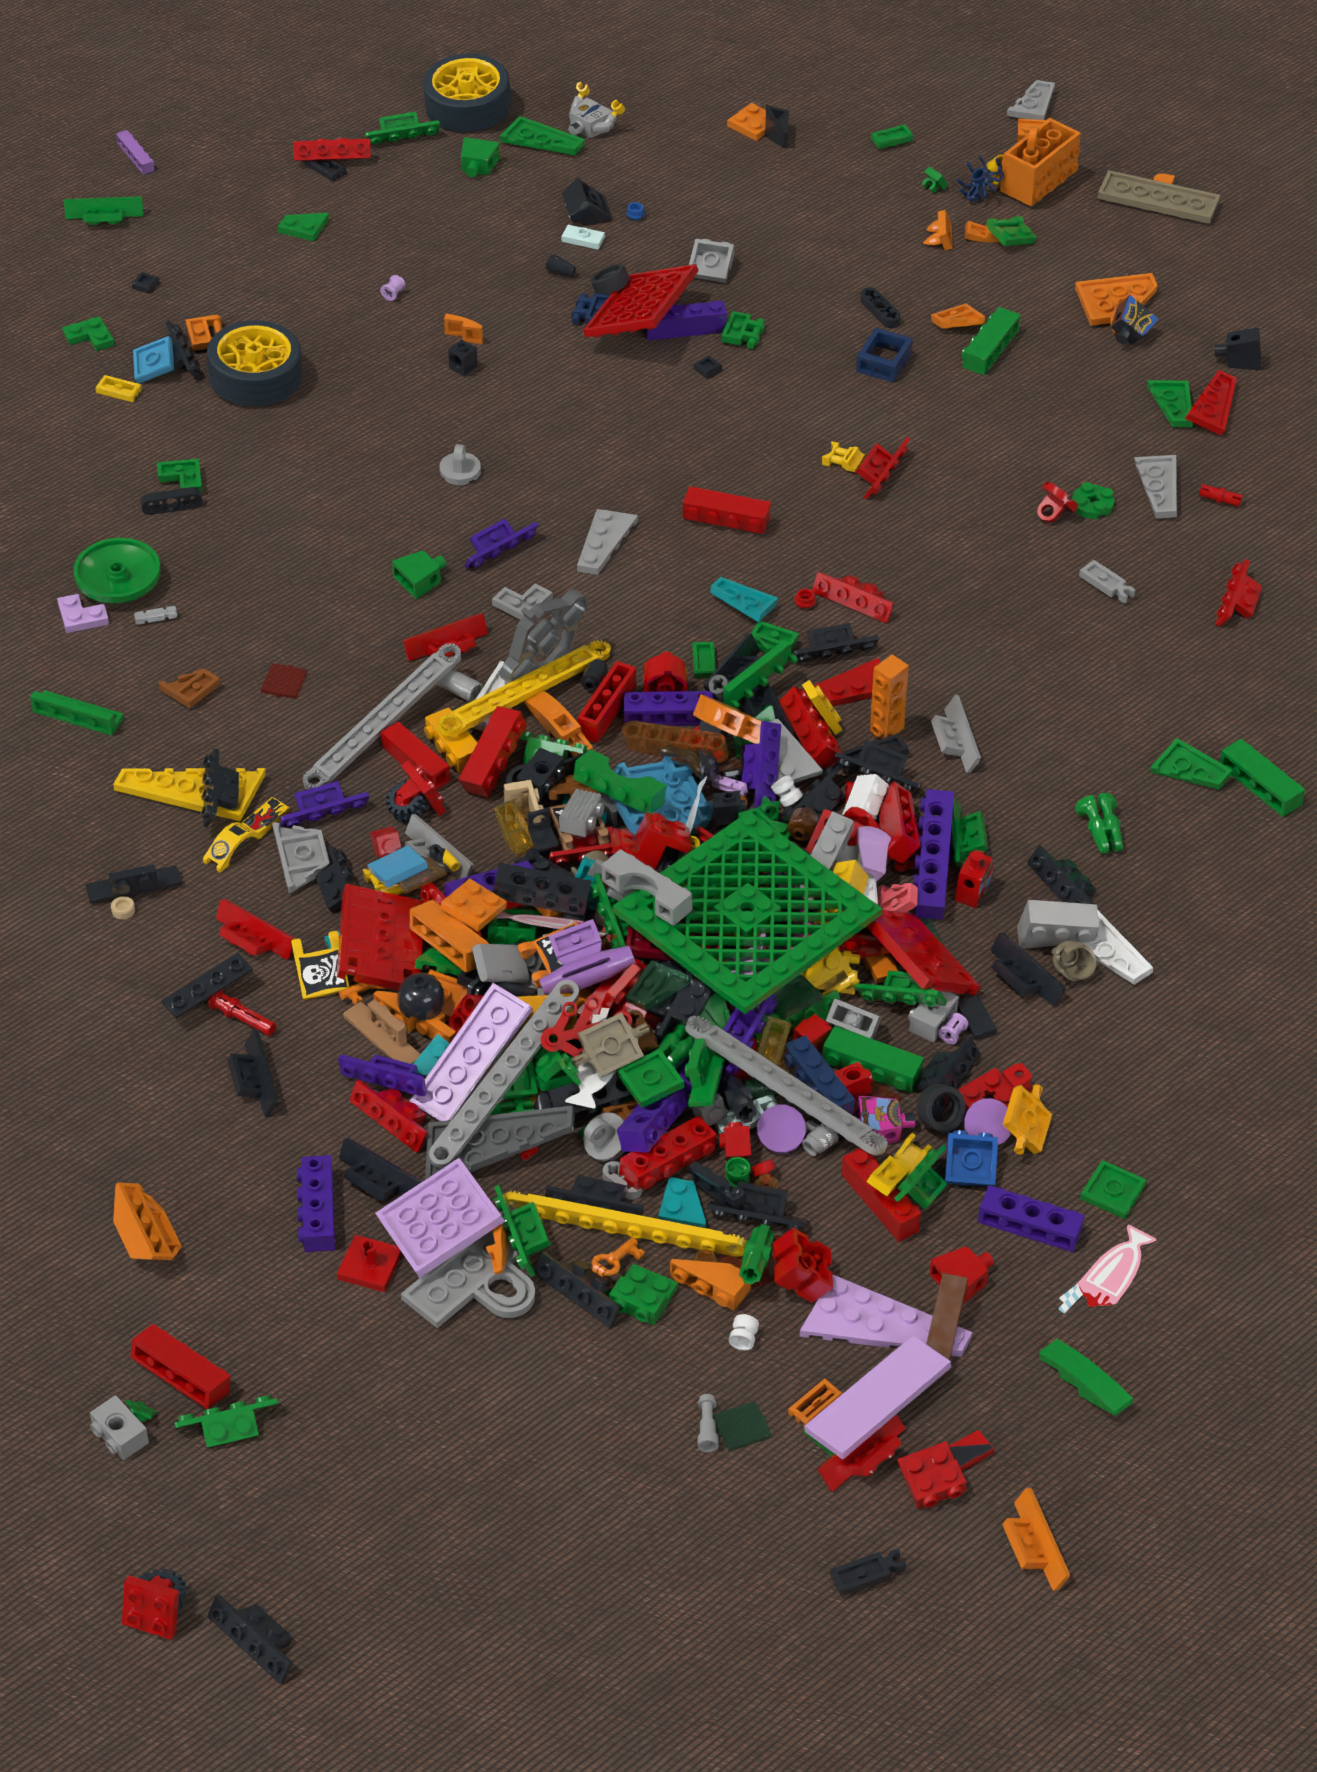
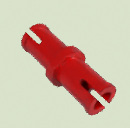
(1220, 495)

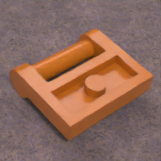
(199, 331)

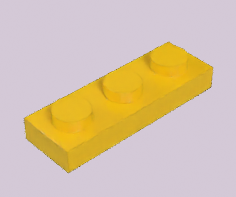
(823, 706)

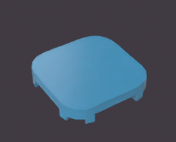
(679, 795)

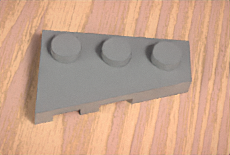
(1034, 102)
(794, 758)

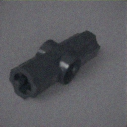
(738, 1098)

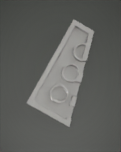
(1160, 483)
(603, 538)

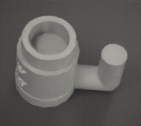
(819, 1138)

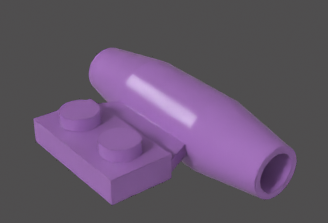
(582, 958)

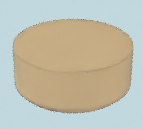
(123, 908)

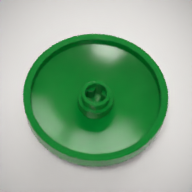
(117, 570)

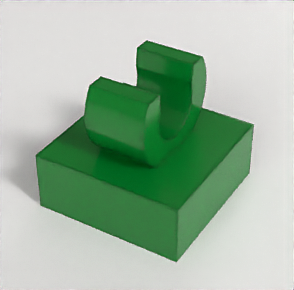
(934, 178)

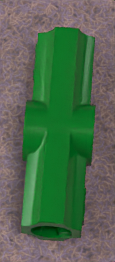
(756, 1254)

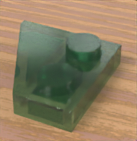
(656, 985)
(796, 997)

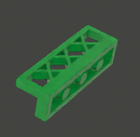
(76, 712)

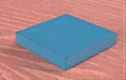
(153, 359)
(397, 866)

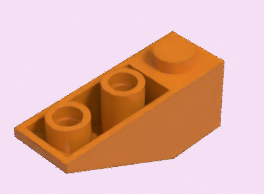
(711, 1279)

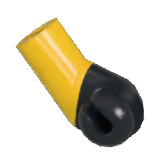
(444, 856)

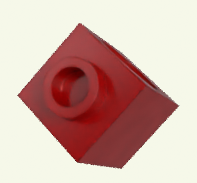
(856, 1079)

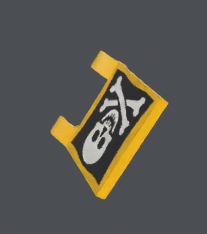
(319, 969)

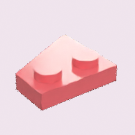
(898, 897)

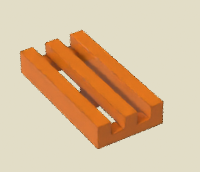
(802, 1417)

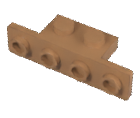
(382, 1030)

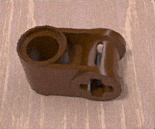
(647, 1041)

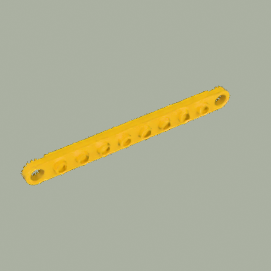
(523, 688)
(631, 1224)

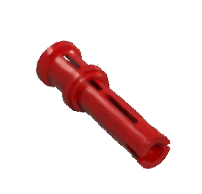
(232, 1008)

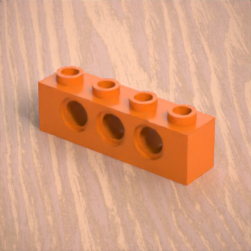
(889, 697)

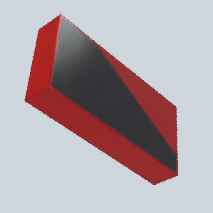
(971, 1449)

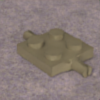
(610, 1045)

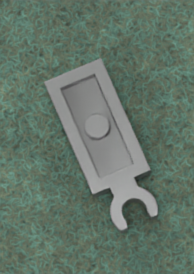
(1106, 581)

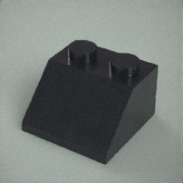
(586, 204)

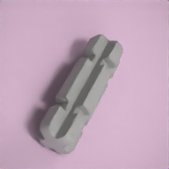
(155, 615)

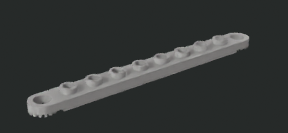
(382, 716)
(501, 1076)
(787, 1086)

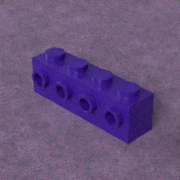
(691, 321)
(663, 707)
(317, 1203)

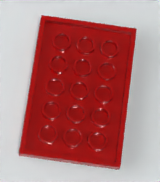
(641, 301)

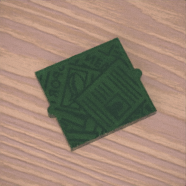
(742, 1426)

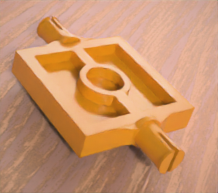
(1027, 1119)

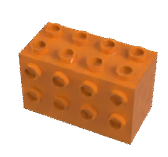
(1037, 172)

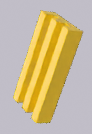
(118, 388)

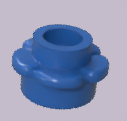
(635, 211)

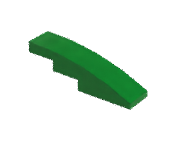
(1090, 1380)

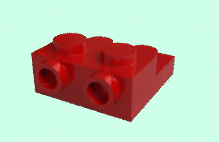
(932, 1475)

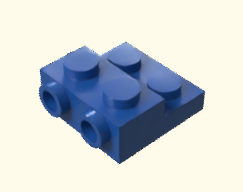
(971, 1159)

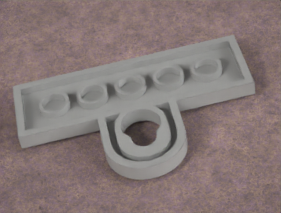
(467, 1277)

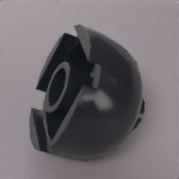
(420, 996)

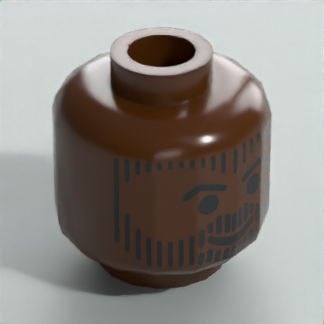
(802, 824)

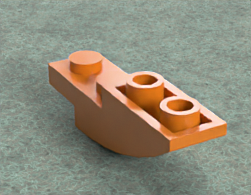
(728, 719)
(556, 720)
(428, 1027)

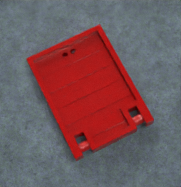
(377, 937)
(922, 953)

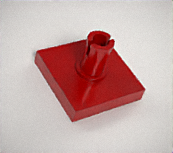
(369, 1263)

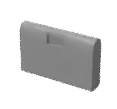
(500, 963)

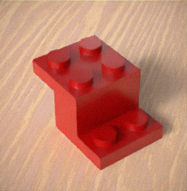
(651, 839)

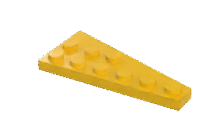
(186, 788)

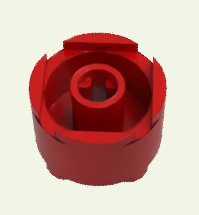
(665, 674)

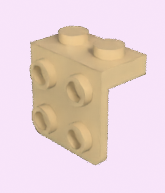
(524, 796)

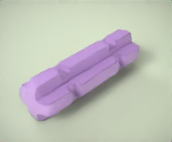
(729, 784)

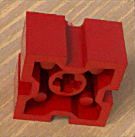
(802, 1265)

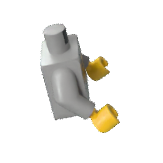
(591, 117)

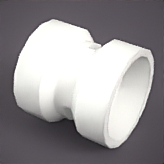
(786, 790)
(744, 1330)

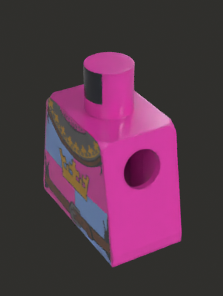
(884, 1117)

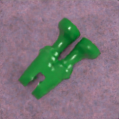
(1102, 830)
(675, 1049)

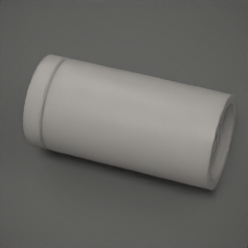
(460, 685)

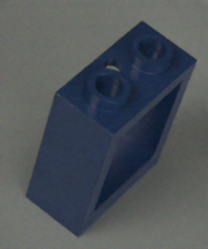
(888, 369)

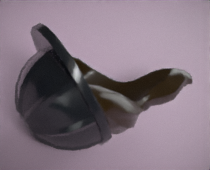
(700, 761)

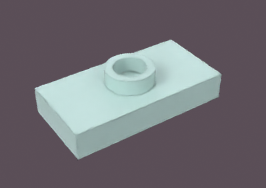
(583, 237)

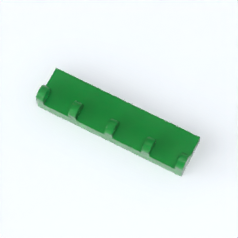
(757, 674)

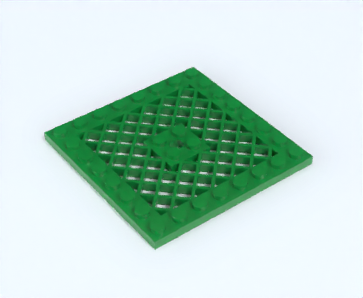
(750, 990)

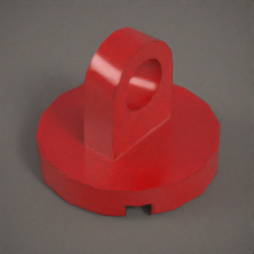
(1057, 500)

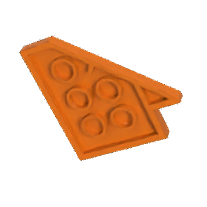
(1102, 296)

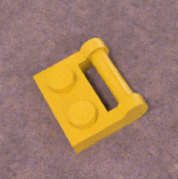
(828, 968)

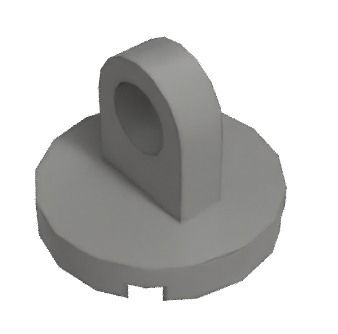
(460, 467)
(602, 1138)

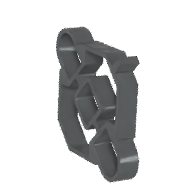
(545, 635)

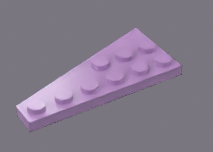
(870, 1319)

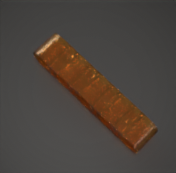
(649, 736)

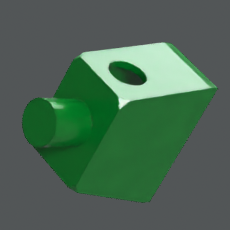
(479, 156)
(418, 572)

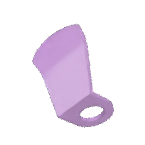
(873, 850)

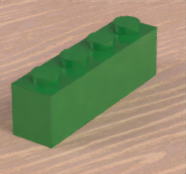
(990, 340)
(1262, 777)
(883, 1061)

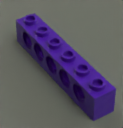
(941, 804)

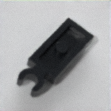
(866, 1572)

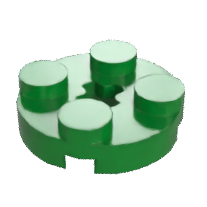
(1102, 499)

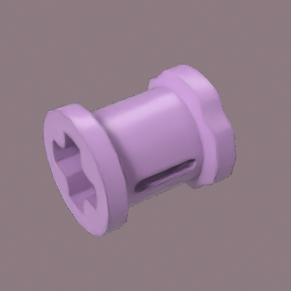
(390, 290)
(953, 1028)

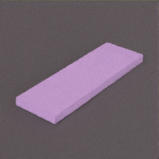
(472, 1053)
(877, 1397)

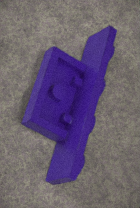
(495, 539)
(762, 762)
(322, 801)
(745, 1026)
(384, 1072)

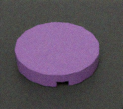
(987, 1117)
(781, 1129)

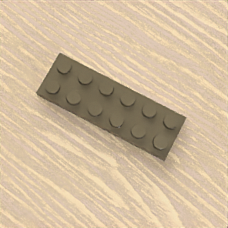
(1158, 196)

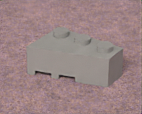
(1056, 922)

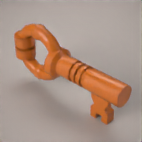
(351, 992)
(614, 1258)

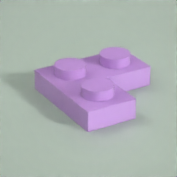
(78, 618)

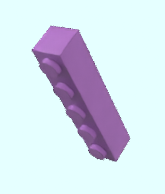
(135, 152)

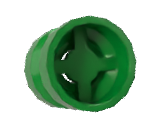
(737, 1170)

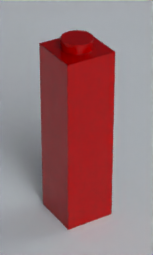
(407, 747)

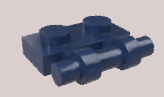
(584, 302)

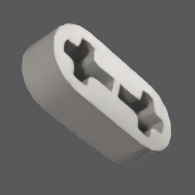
(613, 1167)

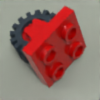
(413, 795)
(153, 1602)

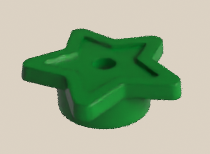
(772, 806)
(140, 1410)

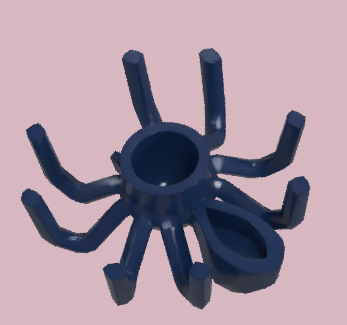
(981, 178)

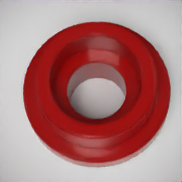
(805, 598)

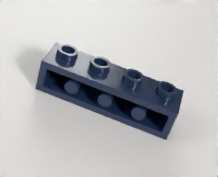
(813, 1070)

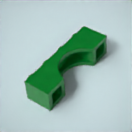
(640, 793)

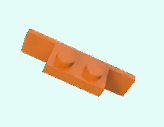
(1034, 1541)

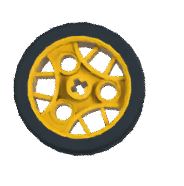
(467, 92)
(254, 363)

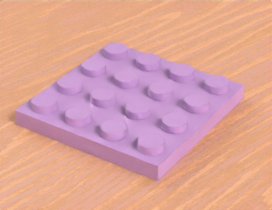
(439, 1217)

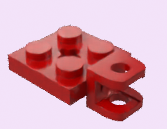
(997, 1085)

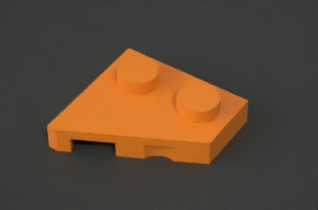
(958, 316)

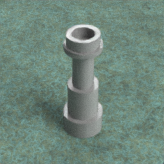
(707, 1439)

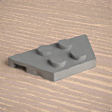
(301, 854)

